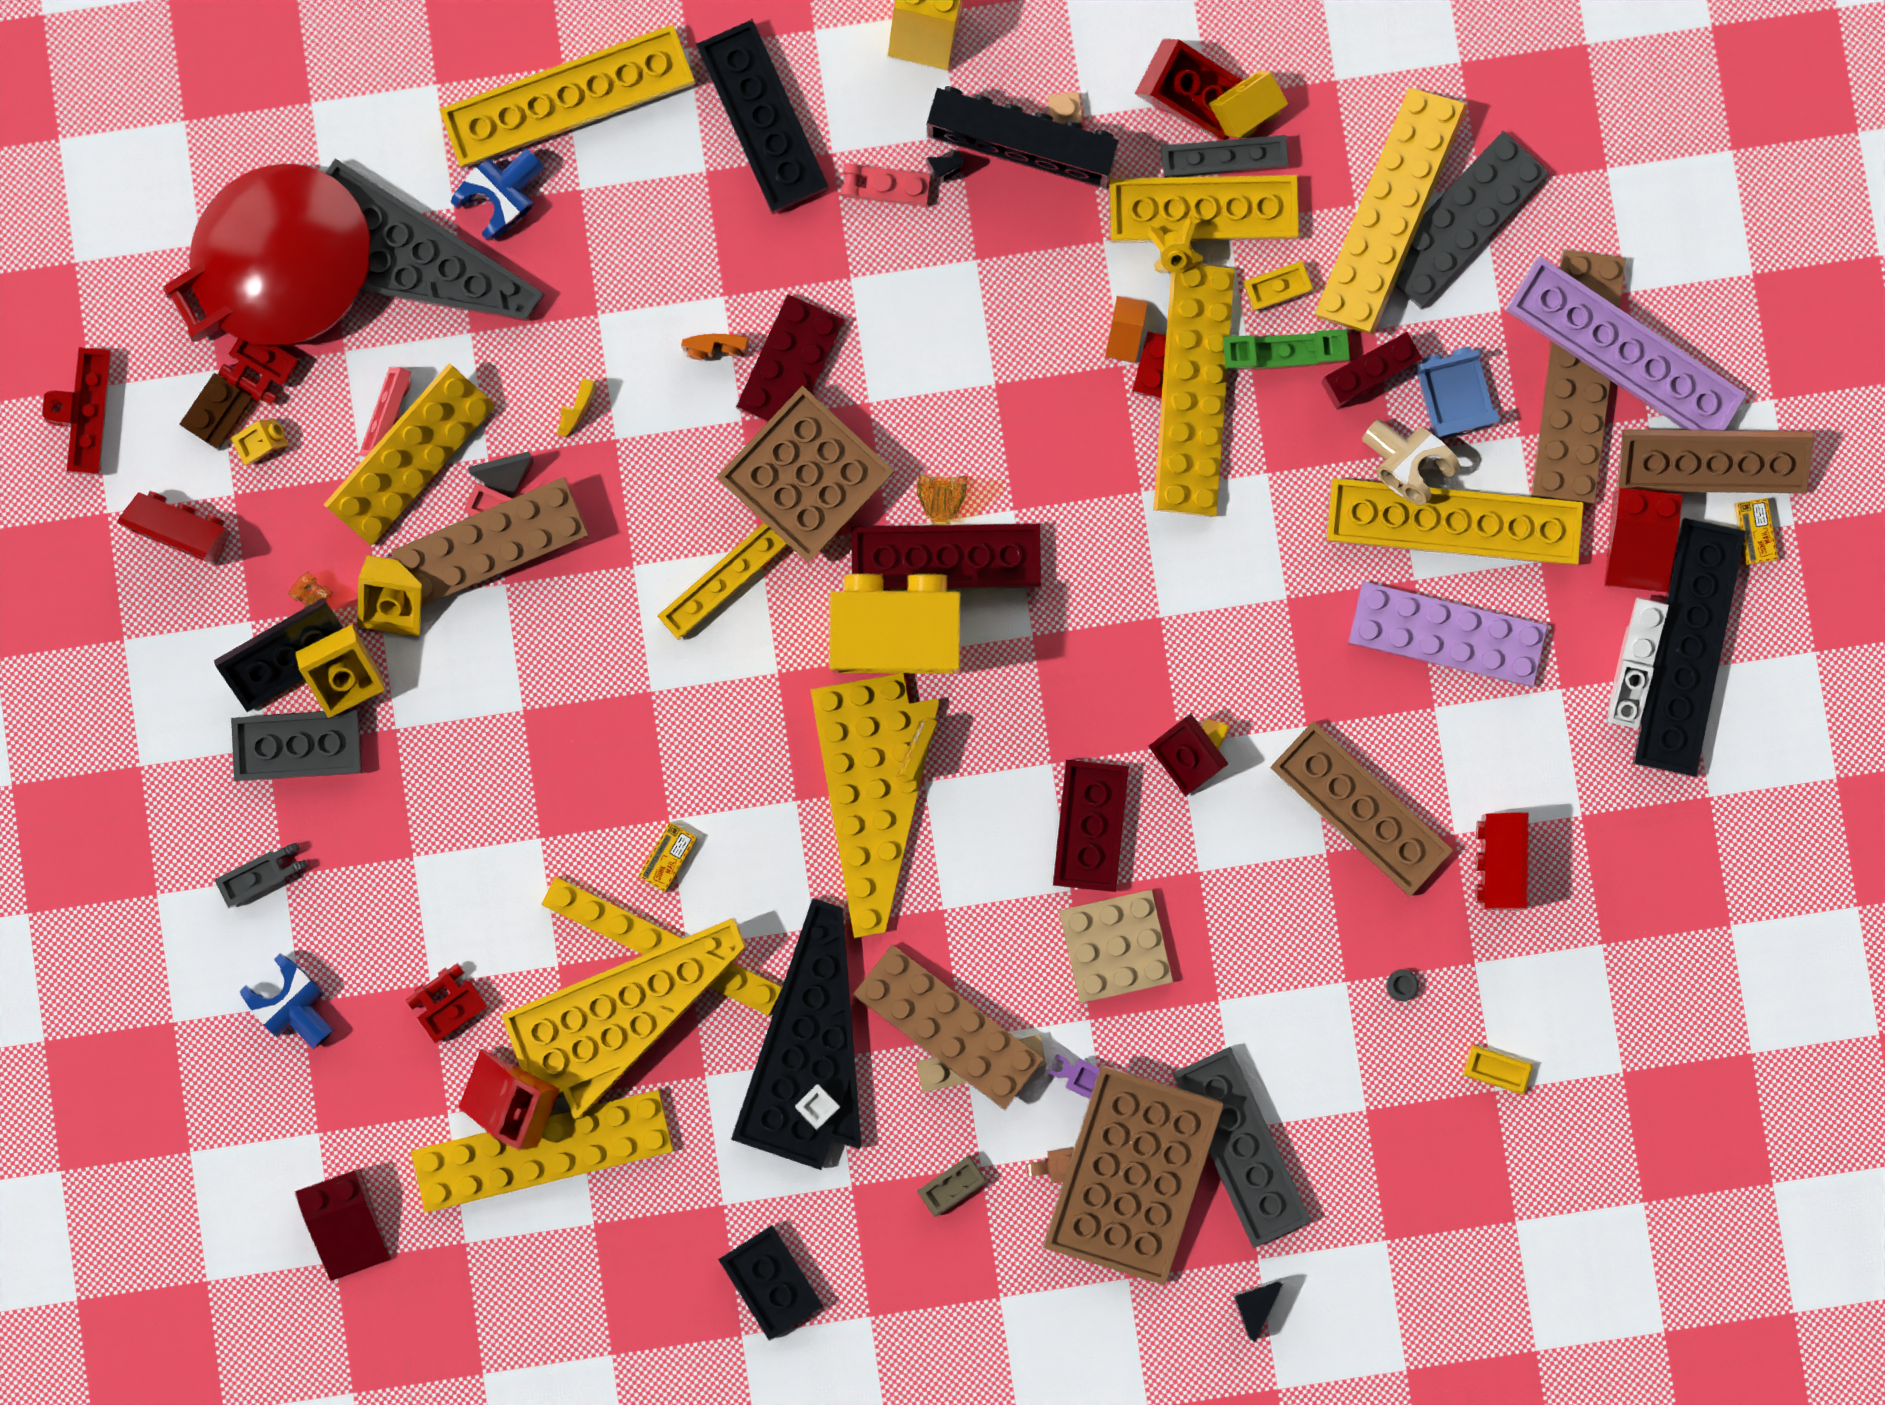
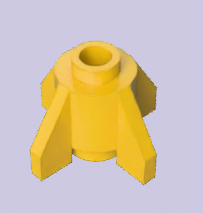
(1175, 248)

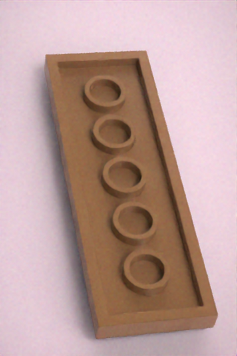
(1715, 461)
(494, 541)
(1361, 809)
(948, 1027)

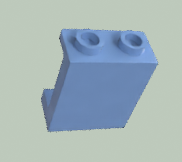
(1456, 393)

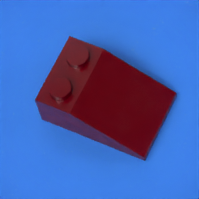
(343, 1224)

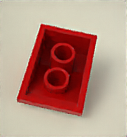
(1185, 84)
(1642, 539)

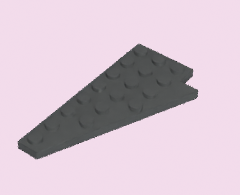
(427, 263)

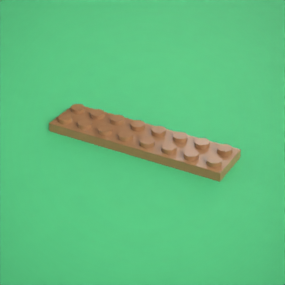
(1575, 398)

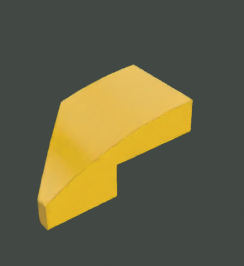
(572, 417)

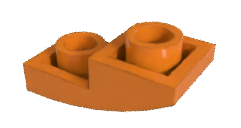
(705, 345)

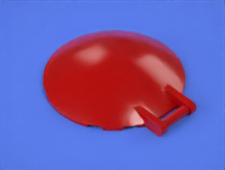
(275, 257)

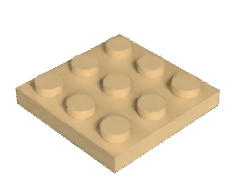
(1115, 946)

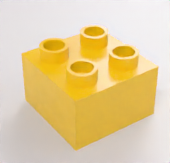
(894, 629)

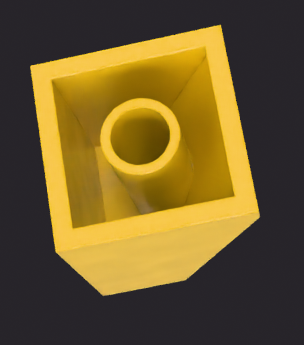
(925, 31)

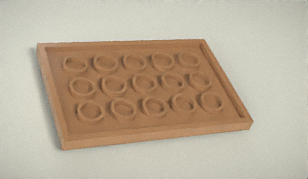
(1132, 1174)

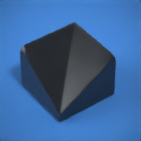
(945, 165)

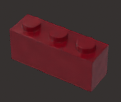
(1371, 370)

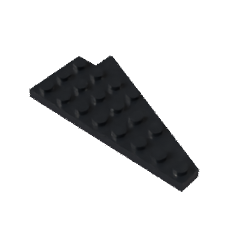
(805, 1047)

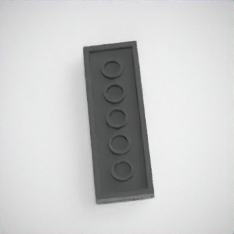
(1467, 216)
(1245, 1150)

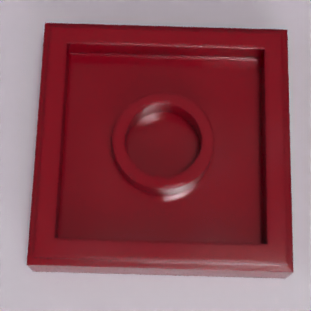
(1188, 755)

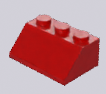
(176, 526)
(1502, 861)

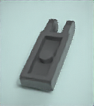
(257, 876)

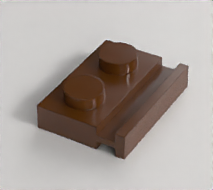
(216, 411)

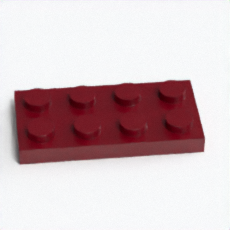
(790, 357)
(1090, 825)

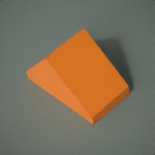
(1126, 329)

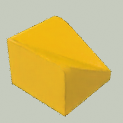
(1215, 731)

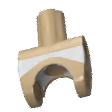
(1408, 458)

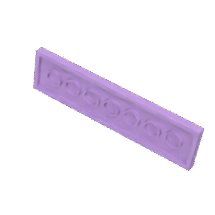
(1623, 349)

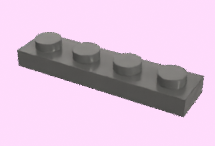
(1224, 156)

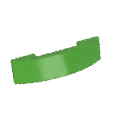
(1286, 350)

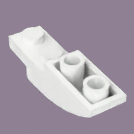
(1636, 663)

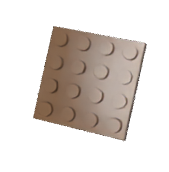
(805, 474)

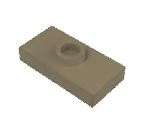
(952, 1186)

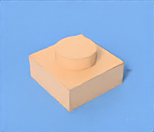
(1065, 107)

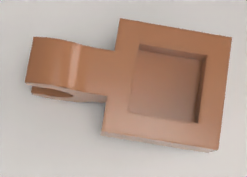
(1055, 1166)

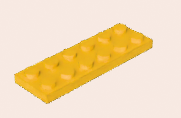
(1221, 206)
(410, 454)

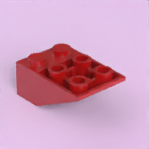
(508, 1101)

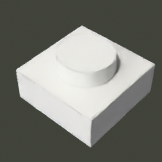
(817, 1106)

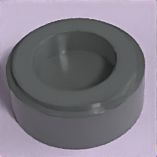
(1402, 985)

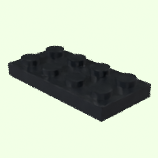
(269, 661)

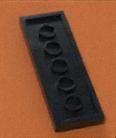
(762, 116)

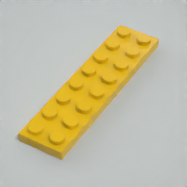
(567, 96)
(1391, 211)
(1193, 391)
(1456, 523)
(569, 1147)

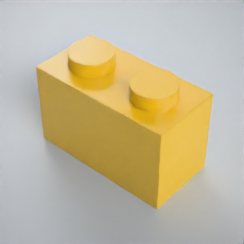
(1249, 104)

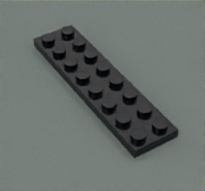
(1689, 647)

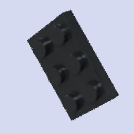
(770, 1282)

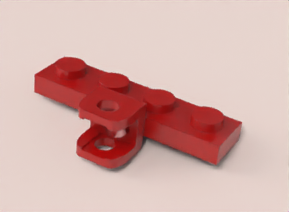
(83, 410)

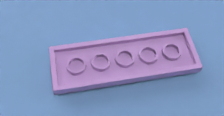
(1447, 634)

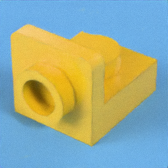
(259, 440)

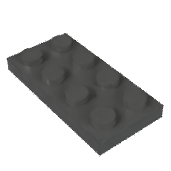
(296, 745)

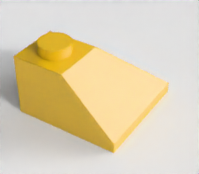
(388, 597)

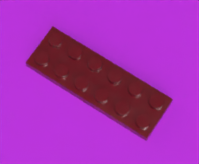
(964, 553)

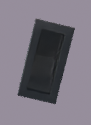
(1255, 1305)

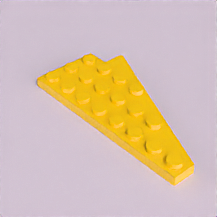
(862, 743)
(603, 1025)

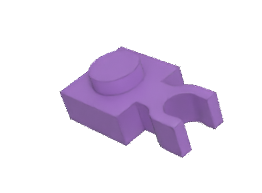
(1080, 1077)

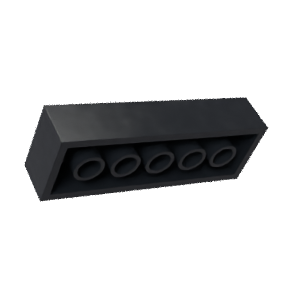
(1021, 137)

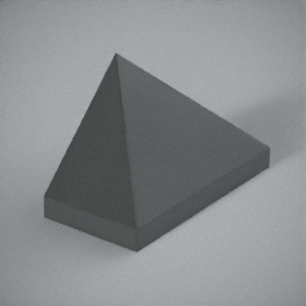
(503, 474)

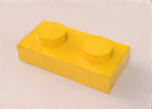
(1277, 286)

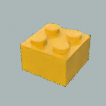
(340, 671)

